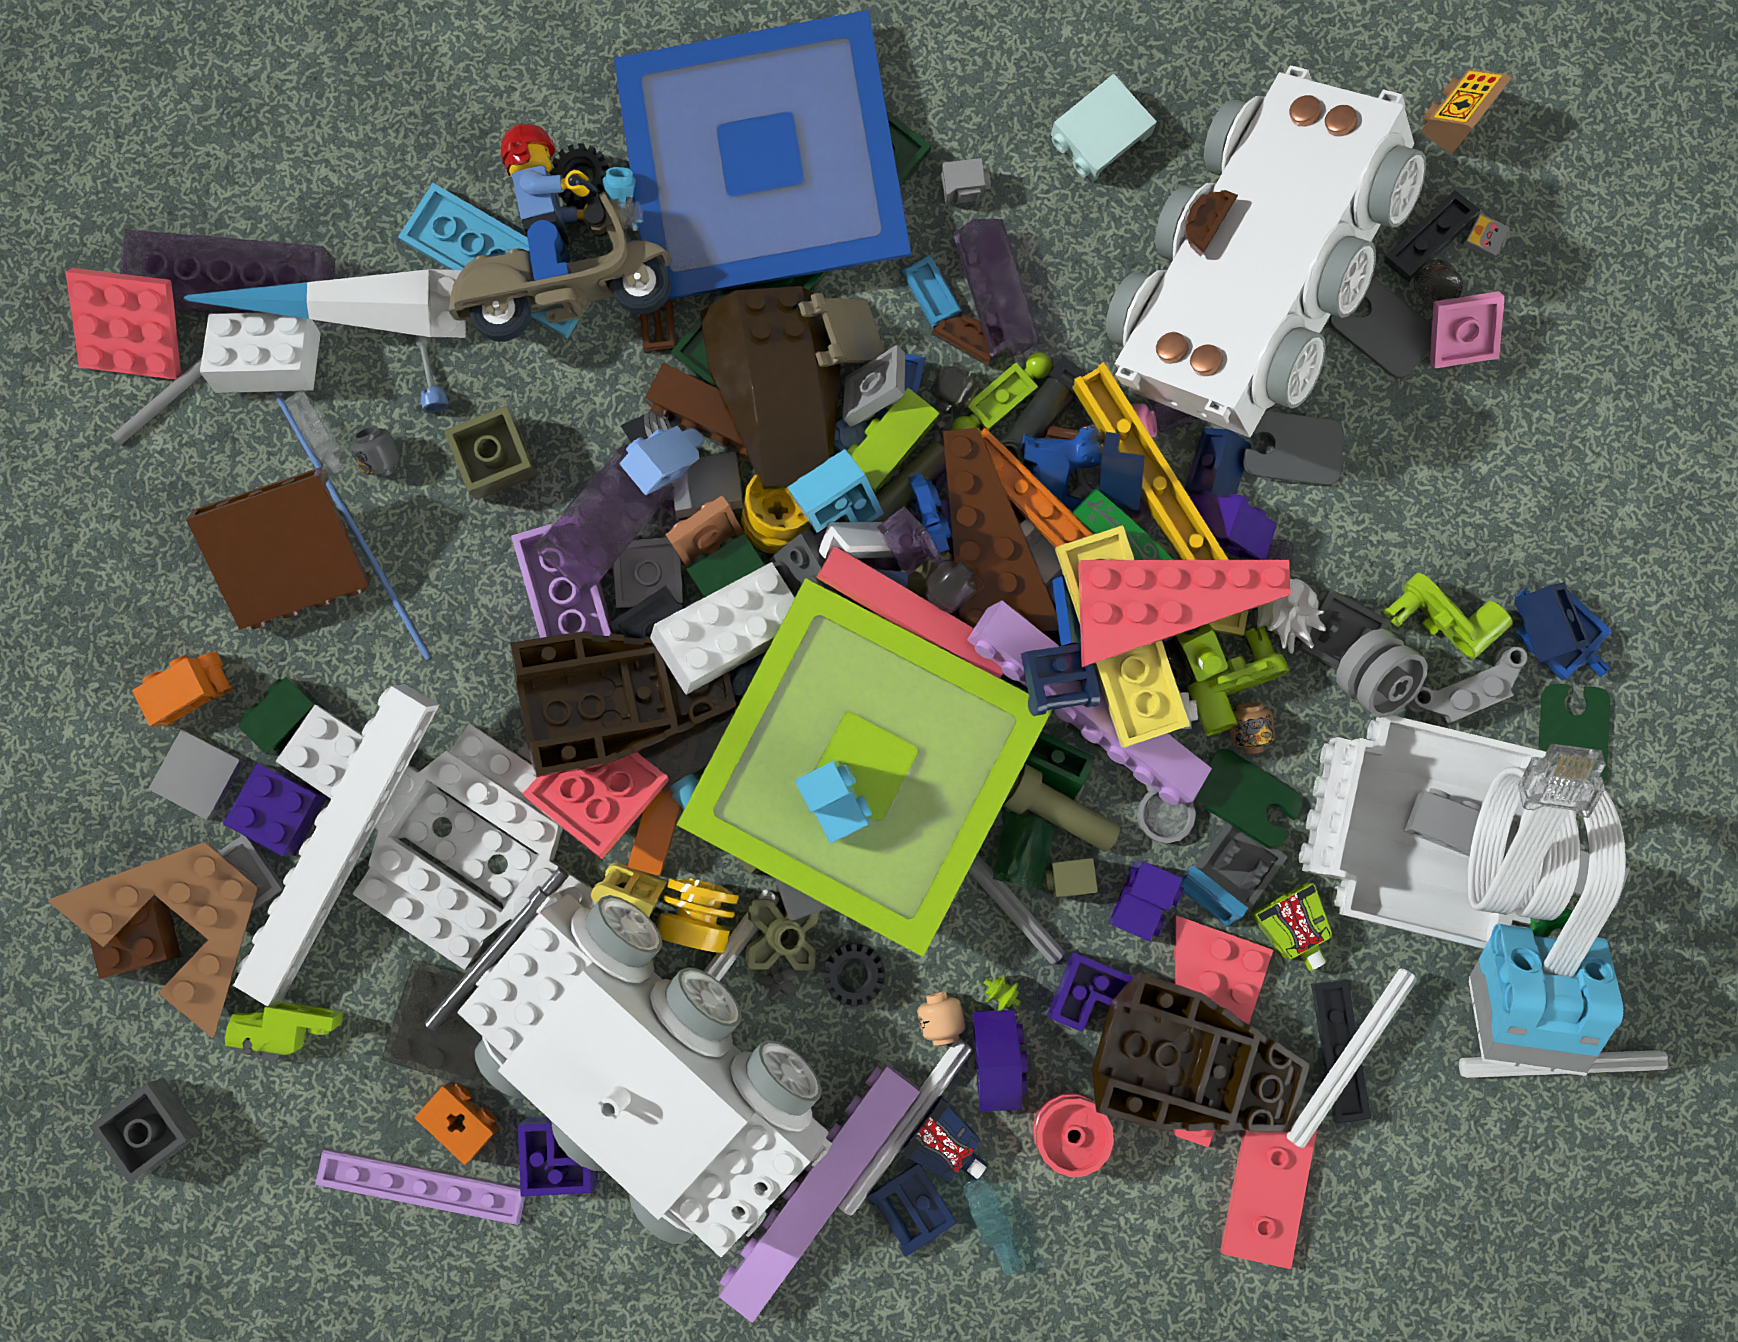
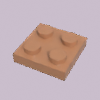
(704, 531)

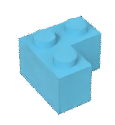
(835, 491)
(833, 800)

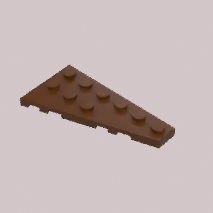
(990, 536)

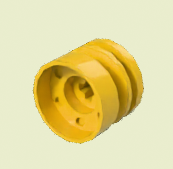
(759, 517)
(697, 915)

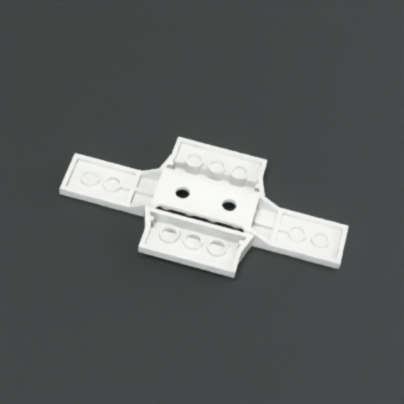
(412, 887)

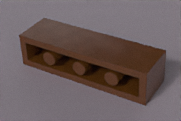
(693, 404)

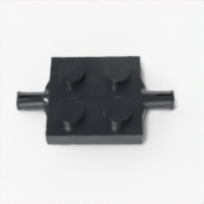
(640, 619)

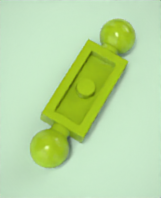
(1005, 393)

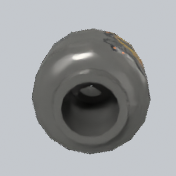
(375, 451)

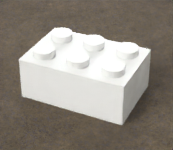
(260, 353)

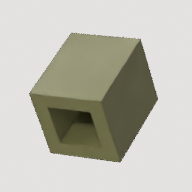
(1071, 877)

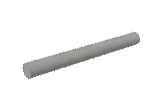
(158, 403)

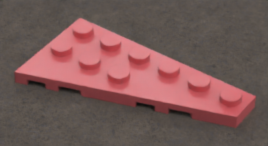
(1151, 600)
(1222, 969)

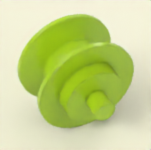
(1001, 992)

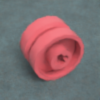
(1073, 1156)

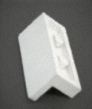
(856, 539)

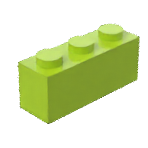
(893, 438)

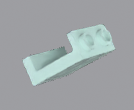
(1102, 127)

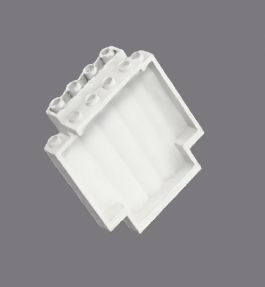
(1363, 818)

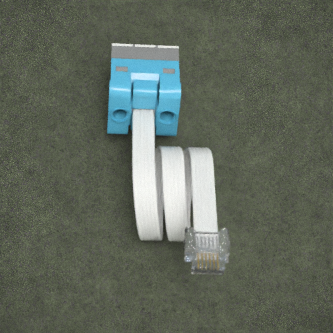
(1532, 995)

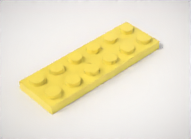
(1140, 681)

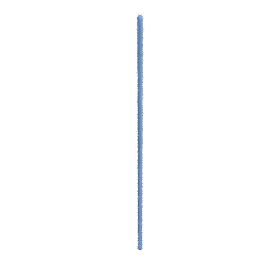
(357, 534)

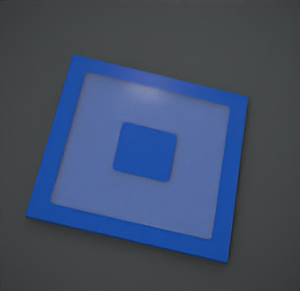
(763, 154)

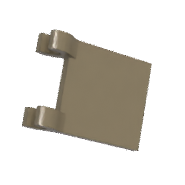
(849, 327)

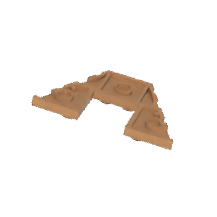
(201, 890)

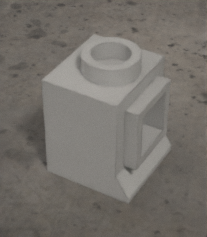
(964, 180)

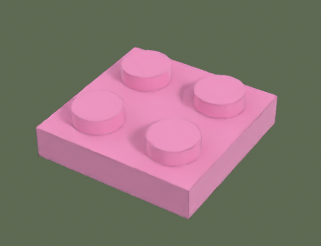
(1466, 329)

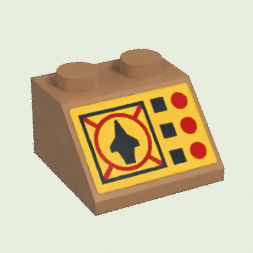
(1463, 107)

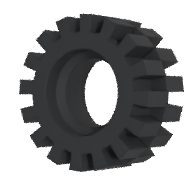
(574, 159)
(864, 993)

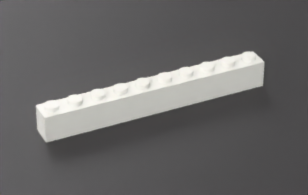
(335, 844)

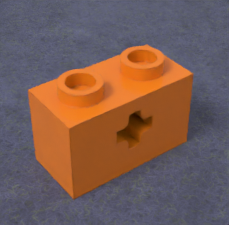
(440, 1117)

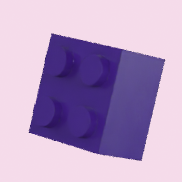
(275, 810)

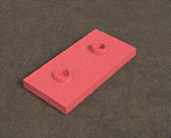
(1267, 1198)

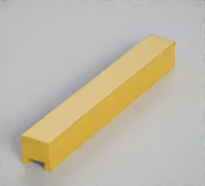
(1160, 487)

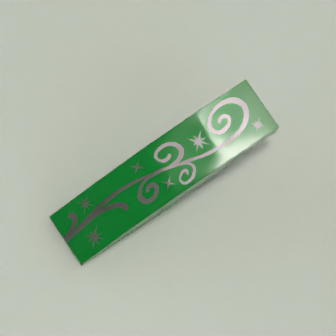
(1102, 515)

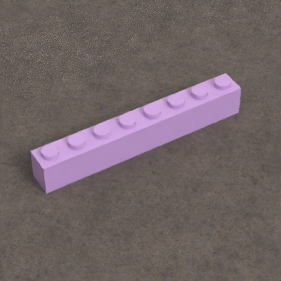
(1156, 762)
(818, 1192)

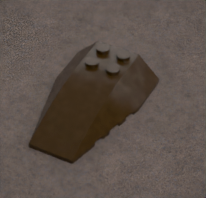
(772, 381)
(603, 699)
(1191, 1065)

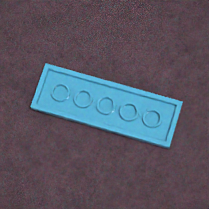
(457, 232)

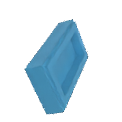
(931, 291)
(1212, 896)

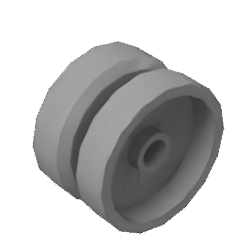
(1381, 673)

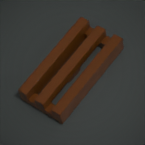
(659, 345)

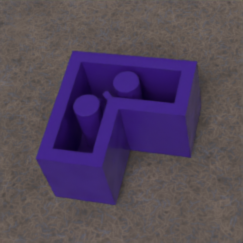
(1236, 524)
(1144, 898)
(1081, 986)
(999, 1060)
(545, 1166)

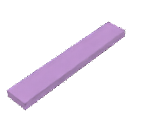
(420, 1186)

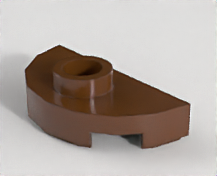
(1206, 217)
(965, 335)

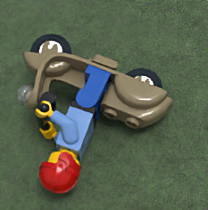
(505, 289)

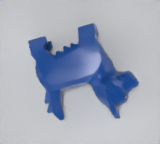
(1057, 458)

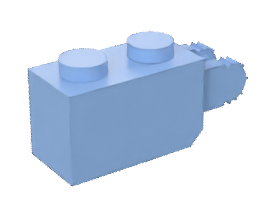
(661, 457)

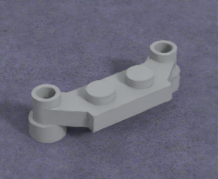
(1475, 691)

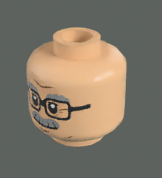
(941, 1018)

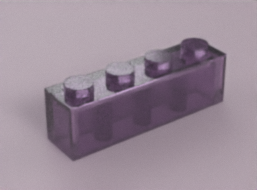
(996, 287)

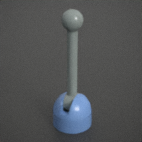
(433, 397)

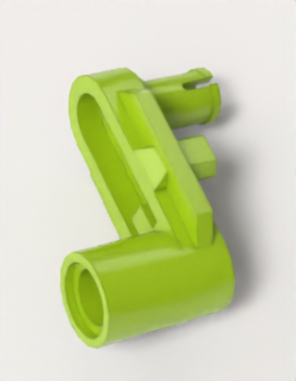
(1468, 635)
(1211, 694)

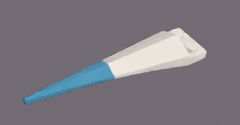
(390, 302)

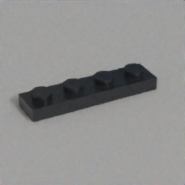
(1336, 1030)

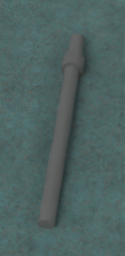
(536, 898)

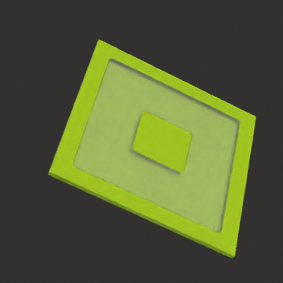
(924, 740)

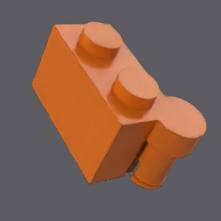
(181, 688)

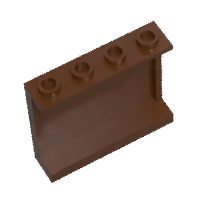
(278, 549)

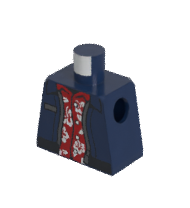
(945, 1144)

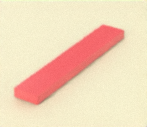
(902, 607)

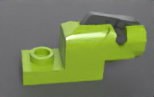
(278, 1029)

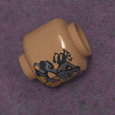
(1254, 727)

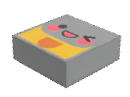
(1486, 236)

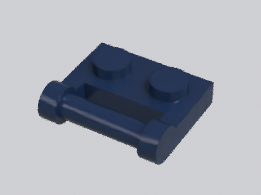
(1054, 667)
(921, 1202)

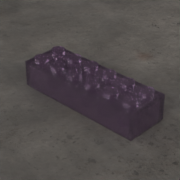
(221, 264)

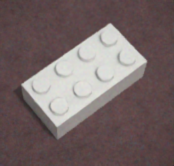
(723, 628)

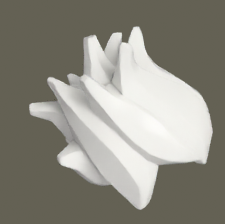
(1292, 615)

